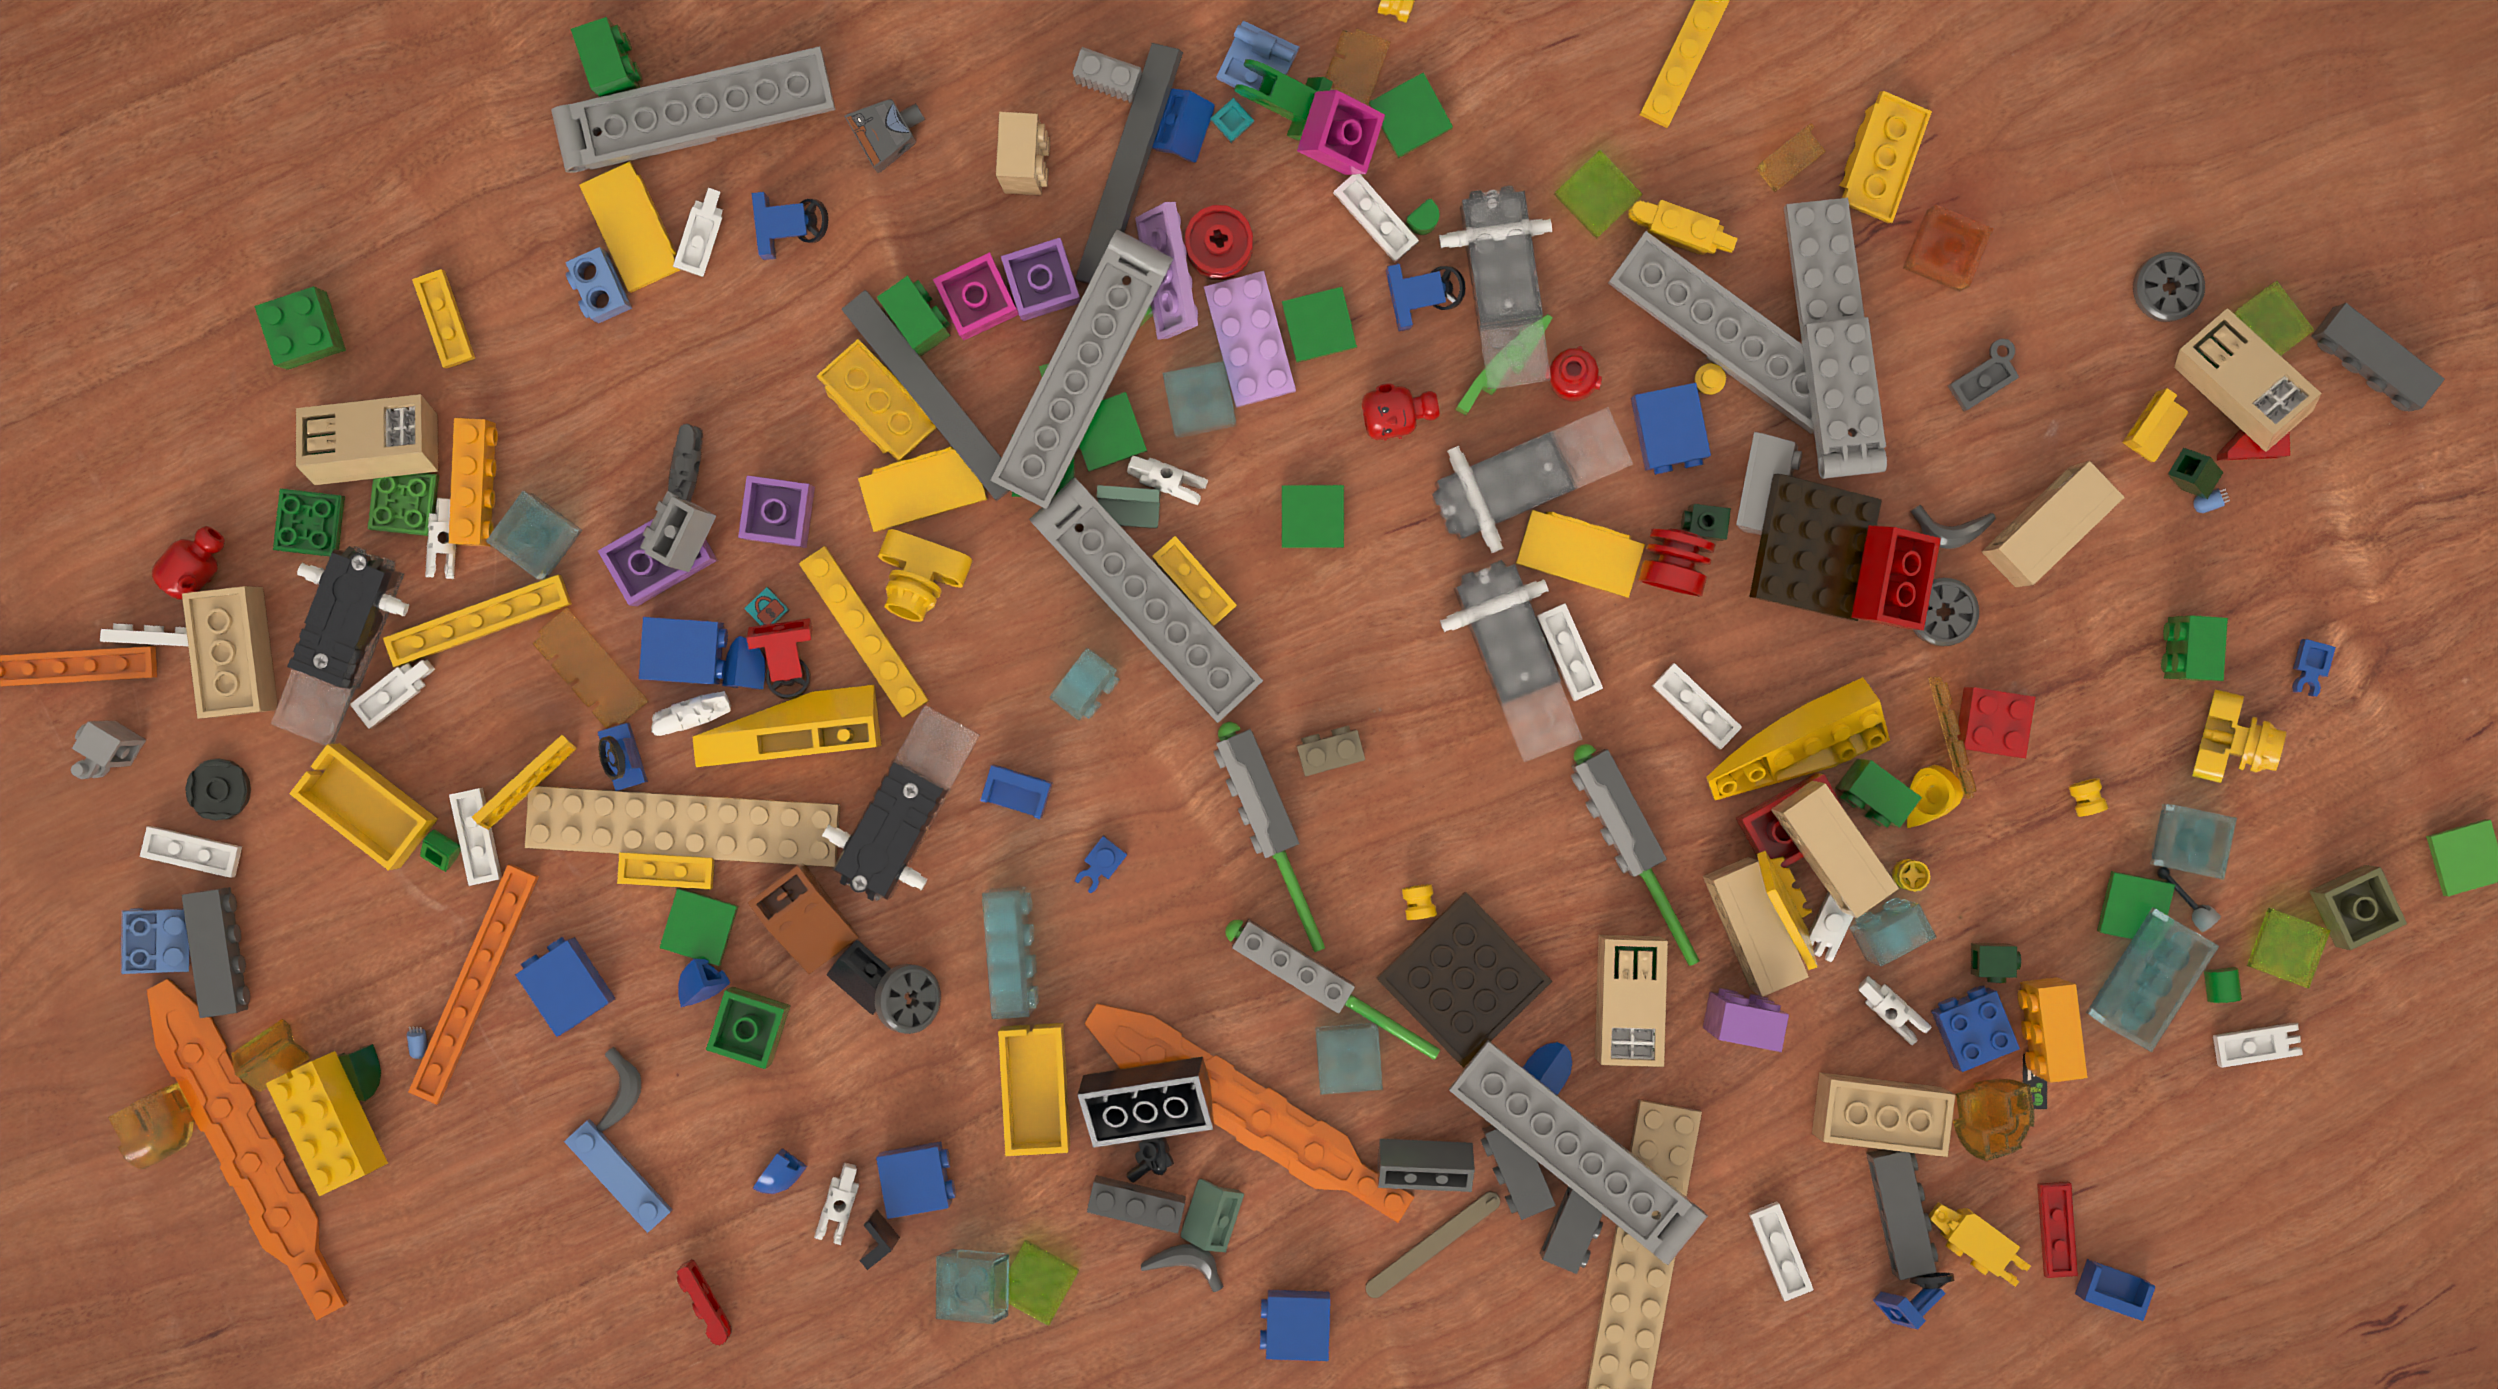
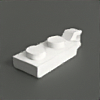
(699, 235)
(391, 693)

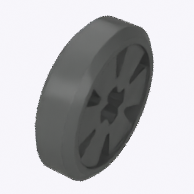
(2183, 299)
(1963, 614)
(892, 1005)

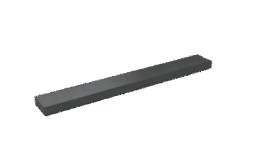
(1131, 155)
(926, 390)

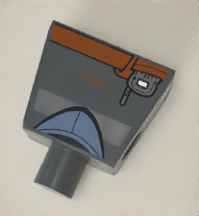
(884, 131)

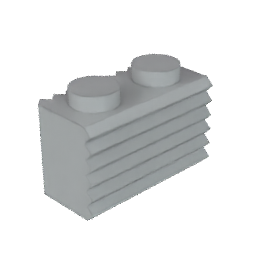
(1107, 74)

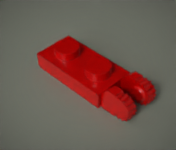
(704, 1302)

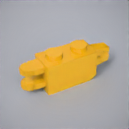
(1682, 227)
(1979, 1240)

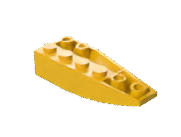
(798, 727)
(1805, 741)

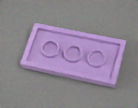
(1173, 303)
(1249, 339)

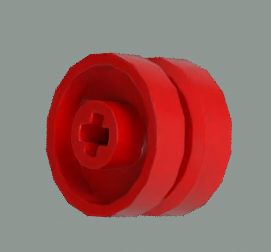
(1224, 224)

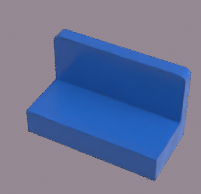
(1184, 124)

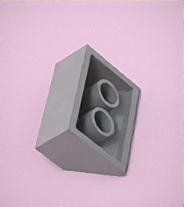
(1767, 457)

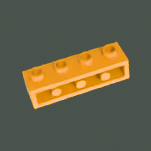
(472, 481)

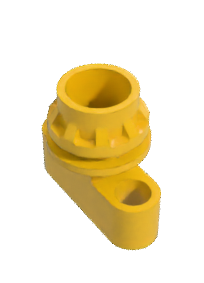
(912, 590)
(2222, 736)

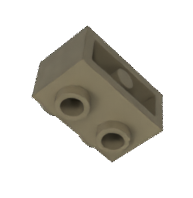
(1330, 752)

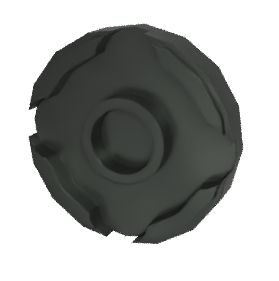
(218, 789)

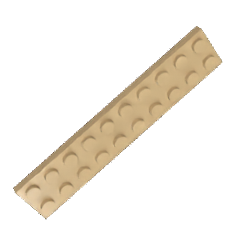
(681, 825)
(1637, 1279)

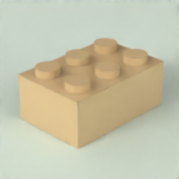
(1021, 153)

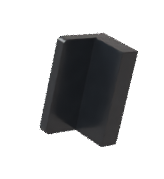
(859, 974)
(885, 1239)

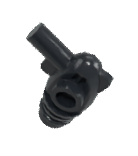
(1152, 1156)

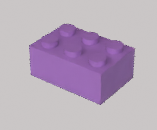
(641, 575)
(1744, 1020)

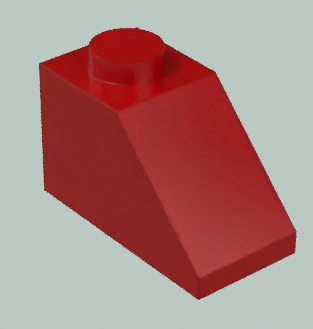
(2244, 448)

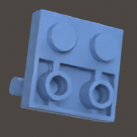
(1256, 45)
(154, 941)

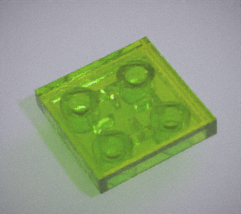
(1598, 194)
(2275, 318)
(2288, 948)
(1039, 1282)

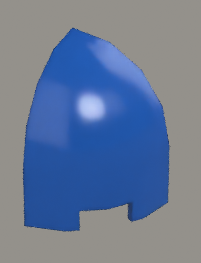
(744, 666)
(700, 982)
(1551, 1065)
(780, 1173)

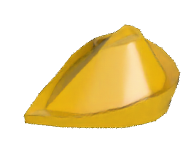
(1939, 794)

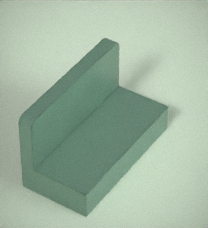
(1131, 505)
(1211, 1216)

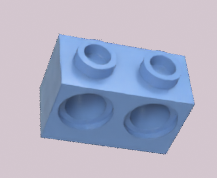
(603, 282)

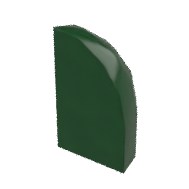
(362, 1071)

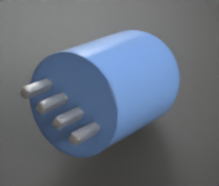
(2213, 502)
(417, 1042)

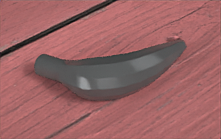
(1952, 536)
(628, 1092)
(1189, 1256)

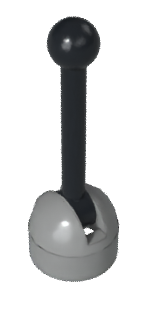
(2203, 915)

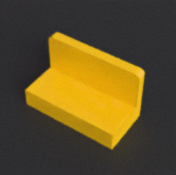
(2156, 425)

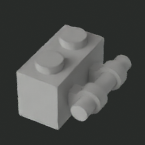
(677, 532)
(104, 746)

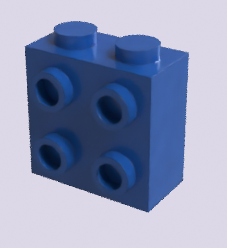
(1975, 1028)
(915, 1179)
(1296, 1325)

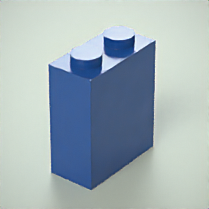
(1671, 428)
(682, 650)
(564, 985)

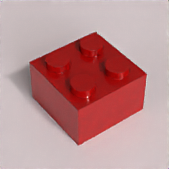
(1996, 722)

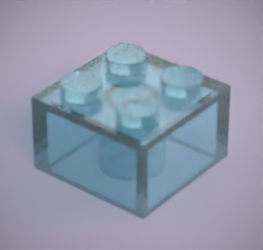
(1199, 399)
(534, 535)
(1085, 684)
(2193, 841)
(1892, 931)
(1348, 1058)
(972, 1286)

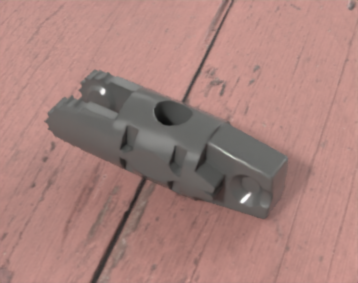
(685, 462)

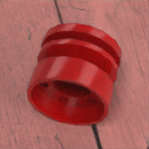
(1677, 562)

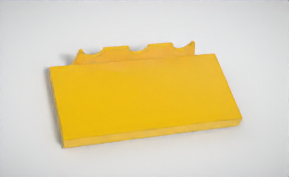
(1884, 156)
(630, 226)
(876, 401)
(919, 488)
(1580, 552)
(524, 782)
(1788, 904)

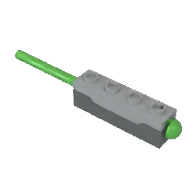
(1264, 812)
(1626, 830)
(1313, 978)

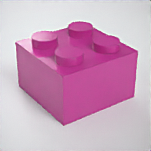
(1341, 132)
(976, 296)

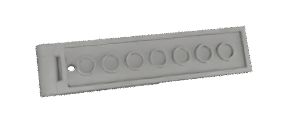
(692, 110)
(1718, 325)
(1835, 339)
(1081, 369)
(1146, 600)
(1578, 1152)

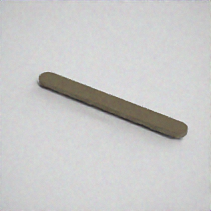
(1432, 1244)

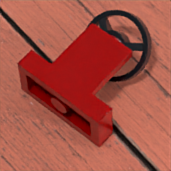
(782, 653)

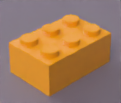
(2052, 1029)

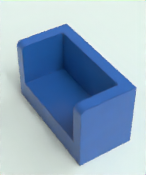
(1016, 791)
(2115, 1290)

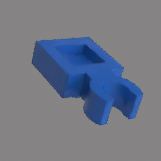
(2314, 661)
(1103, 860)

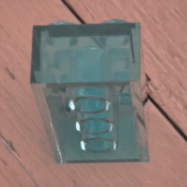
(1008, 952)
(2152, 979)

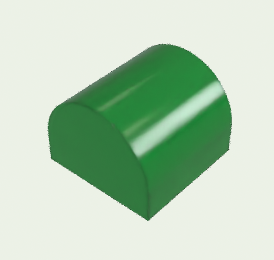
(1424, 218)
(439, 850)
(2223, 985)

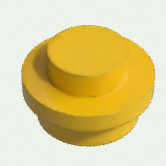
(1710, 379)

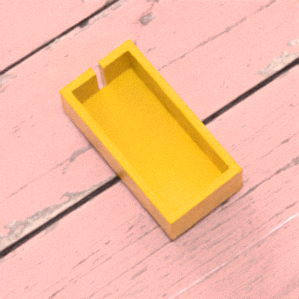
(363, 806)
(1034, 1089)
(327, 1123)

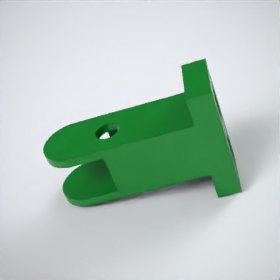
(1284, 94)

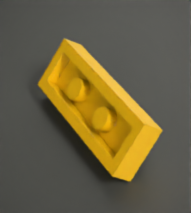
(443, 318)
(1194, 581)
(665, 870)

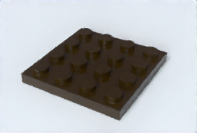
(1812, 546)
(1464, 979)

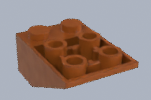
(803, 918)

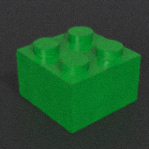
(606, 57)
(913, 316)
(300, 328)
(2195, 648)
(1878, 793)
(748, 1027)

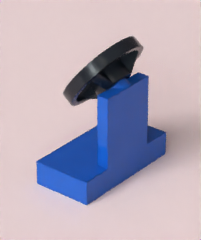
(785, 222)
(1421, 292)
(621, 757)
(1911, 1313)

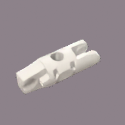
(1166, 478)
(440, 523)
(690, 713)
(1882, 998)
(840, 1189)

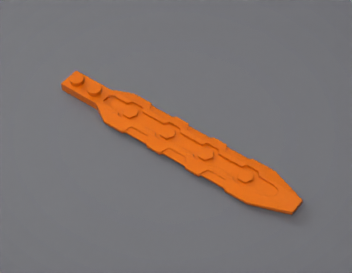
(1251, 1112)
(242, 1143)

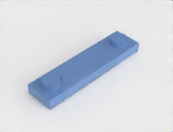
(618, 1175)

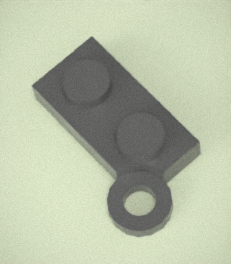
(1985, 378)

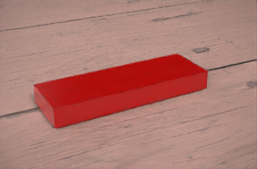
(2057, 1229)

